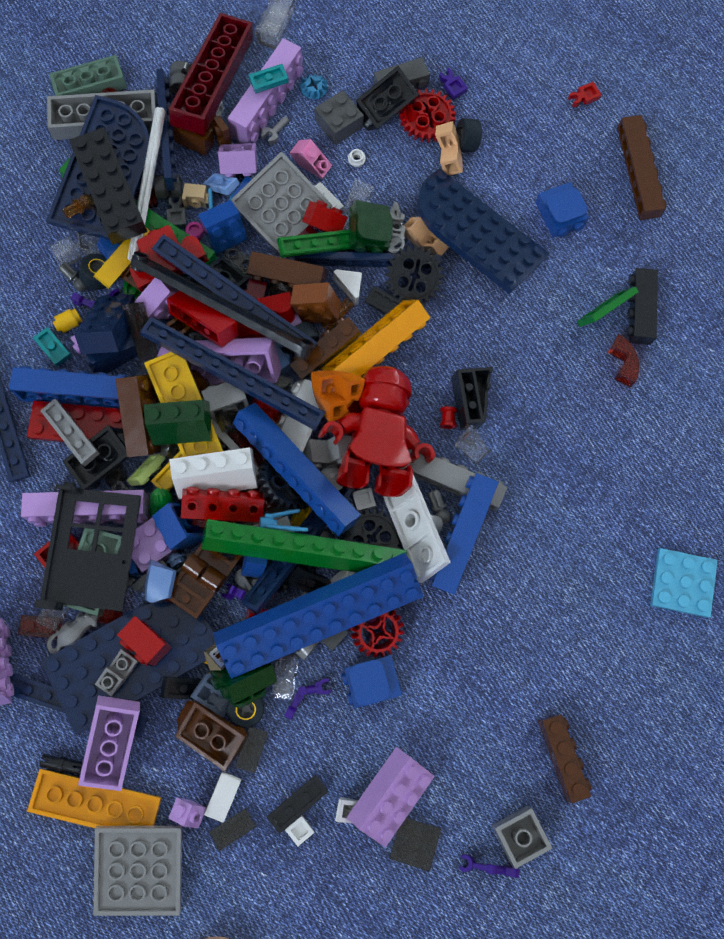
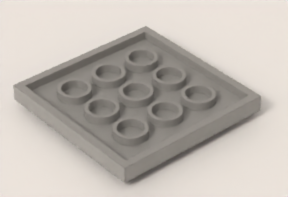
(277, 200)
(137, 871)

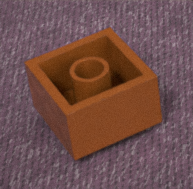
(315, 303)

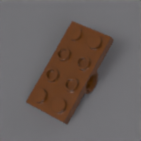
(201, 579)

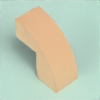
(450, 148)
(420, 235)

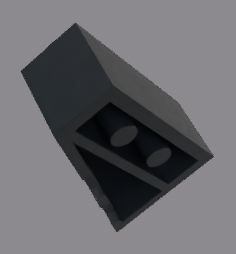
(471, 395)

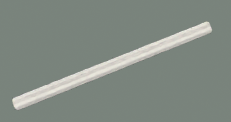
(148, 172)

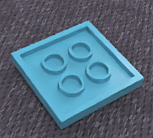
(684, 583)

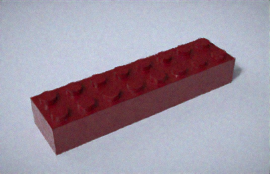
(211, 74)

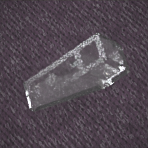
(359, 191)

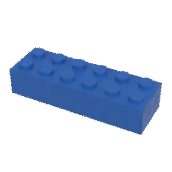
(65, 386)
(465, 531)

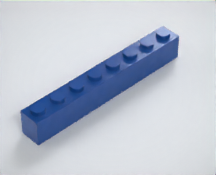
(296, 469)

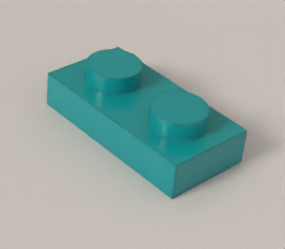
(268, 78)
(52, 346)

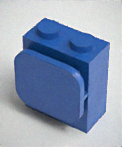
(562, 209)
(371, 682)

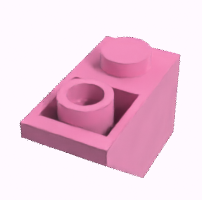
(310, 158)

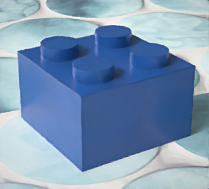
(223, 226)
(177, 531)

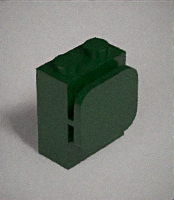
(370, 227)
(245, 687)

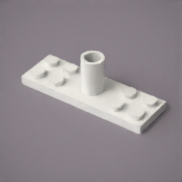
(418, 532)

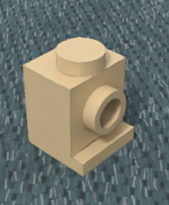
(195, 195)

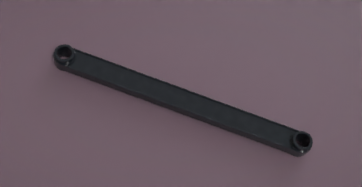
(301, 346)

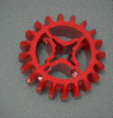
(374, 638)

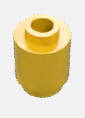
(67, 320)

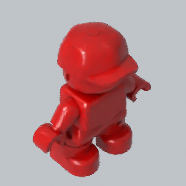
(380, 435)

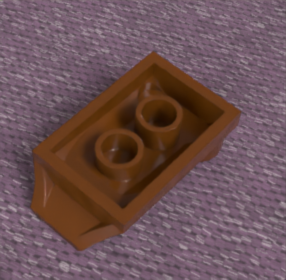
(210, 734)

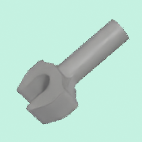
(273, 131)

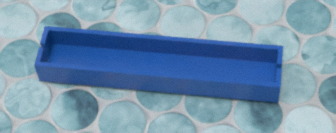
(317, 615)

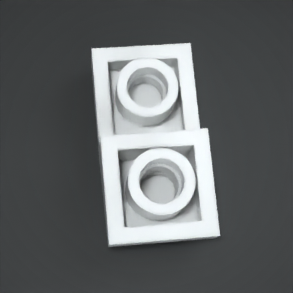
(222, 797)

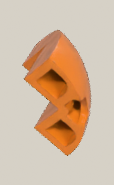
(336, 391)

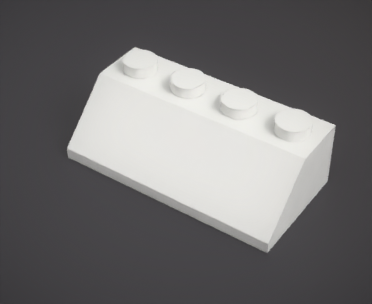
(294, 430)
(215, 470)

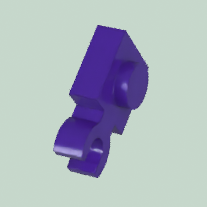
(453, 85)

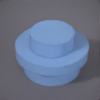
(176, 559)

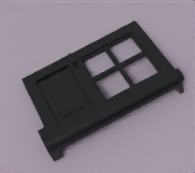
(88, 576)

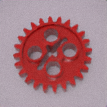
(436, 109)

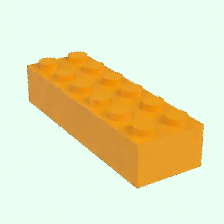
(380, 339)

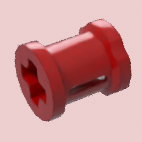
(448, 417)

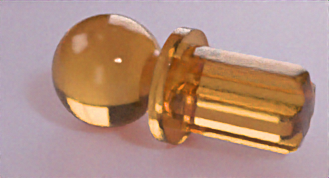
(85, 202)

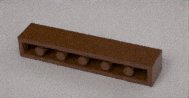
(641, 167)

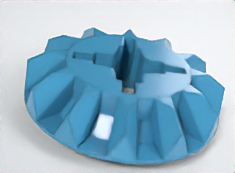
(311, 92)

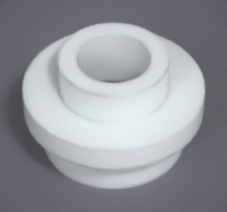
(356, 153)

